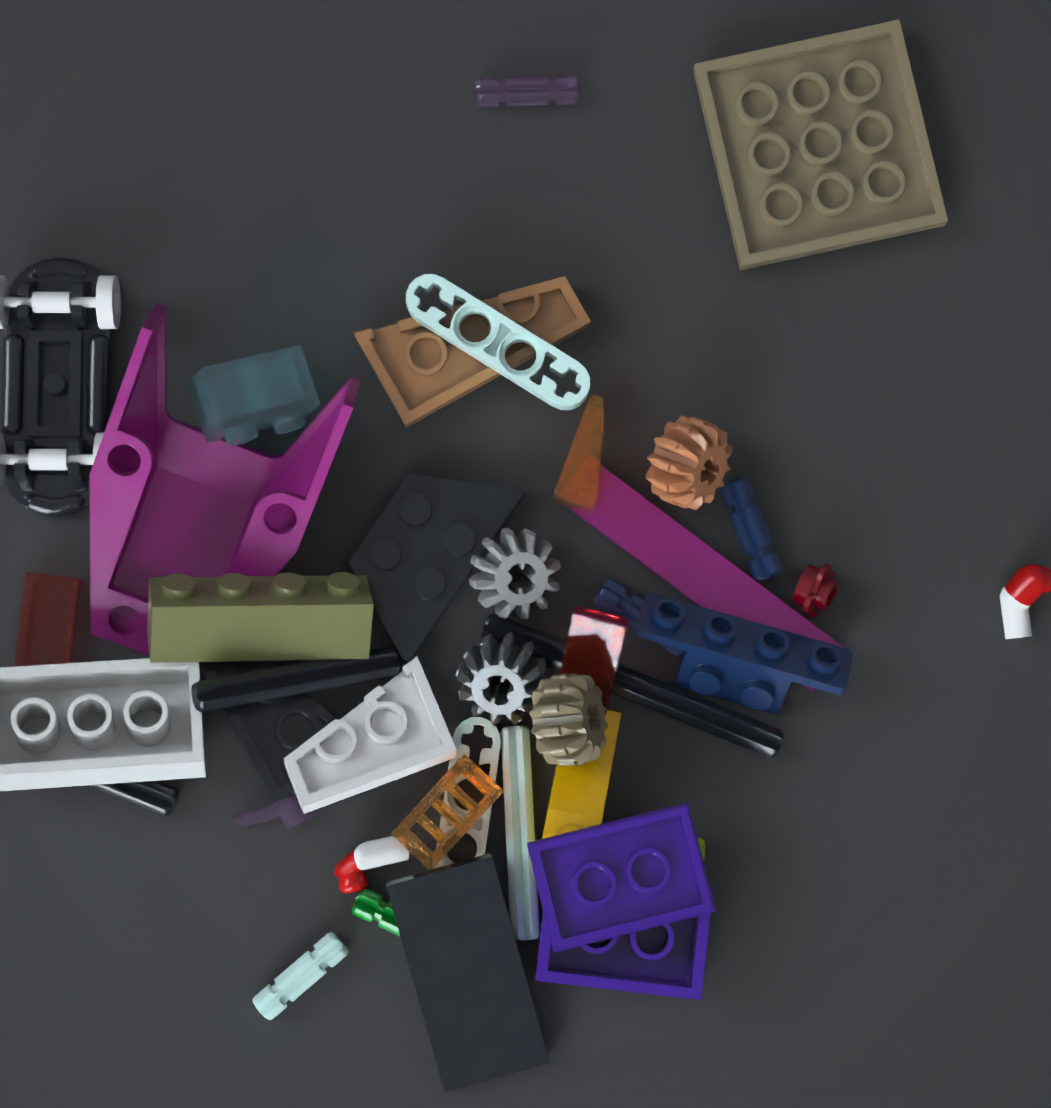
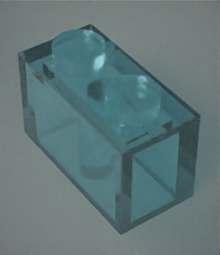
(254, 395)

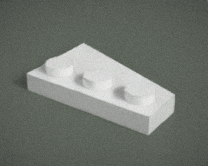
(375, 743)

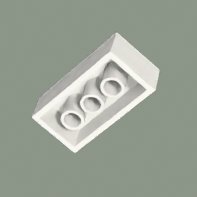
(99, 724)

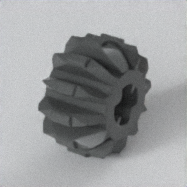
(494, 694)

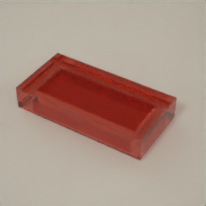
(47, 619)
(595, 648)

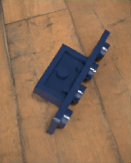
(741, 657)

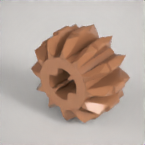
(689, 462)

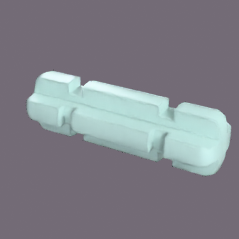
(300, 976)

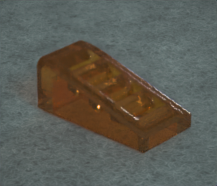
(580, 474)
(479, 779)

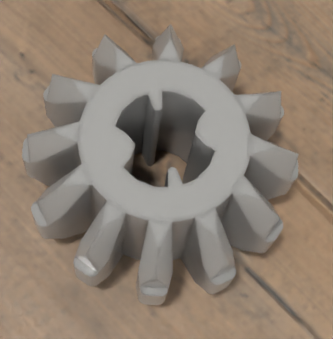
(533, 566)

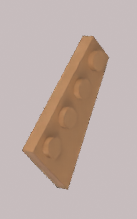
(429, 373)

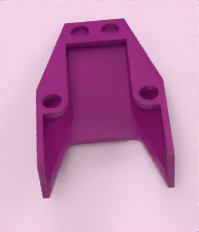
(189, 505)

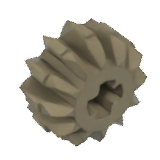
(568, 719)

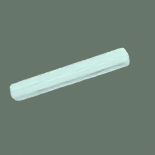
(519, 831)

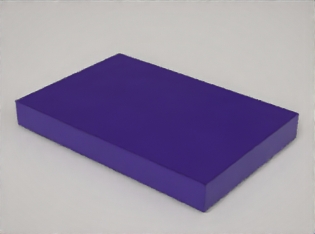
(621, 877)

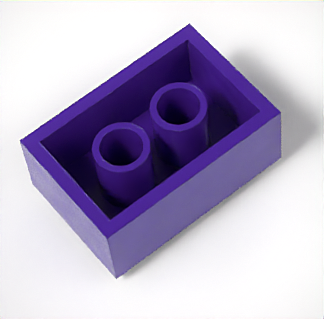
(649, 961)

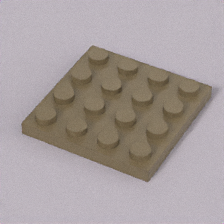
(820, 144)

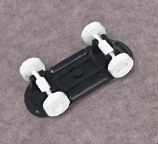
(55, 381)

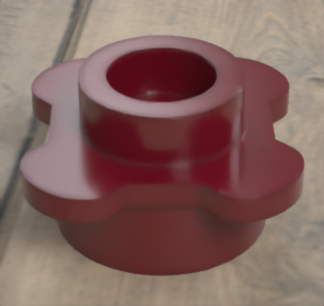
(816, 589)

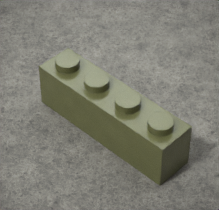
(259, 617)

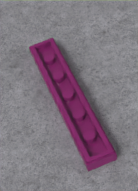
(688, 561)

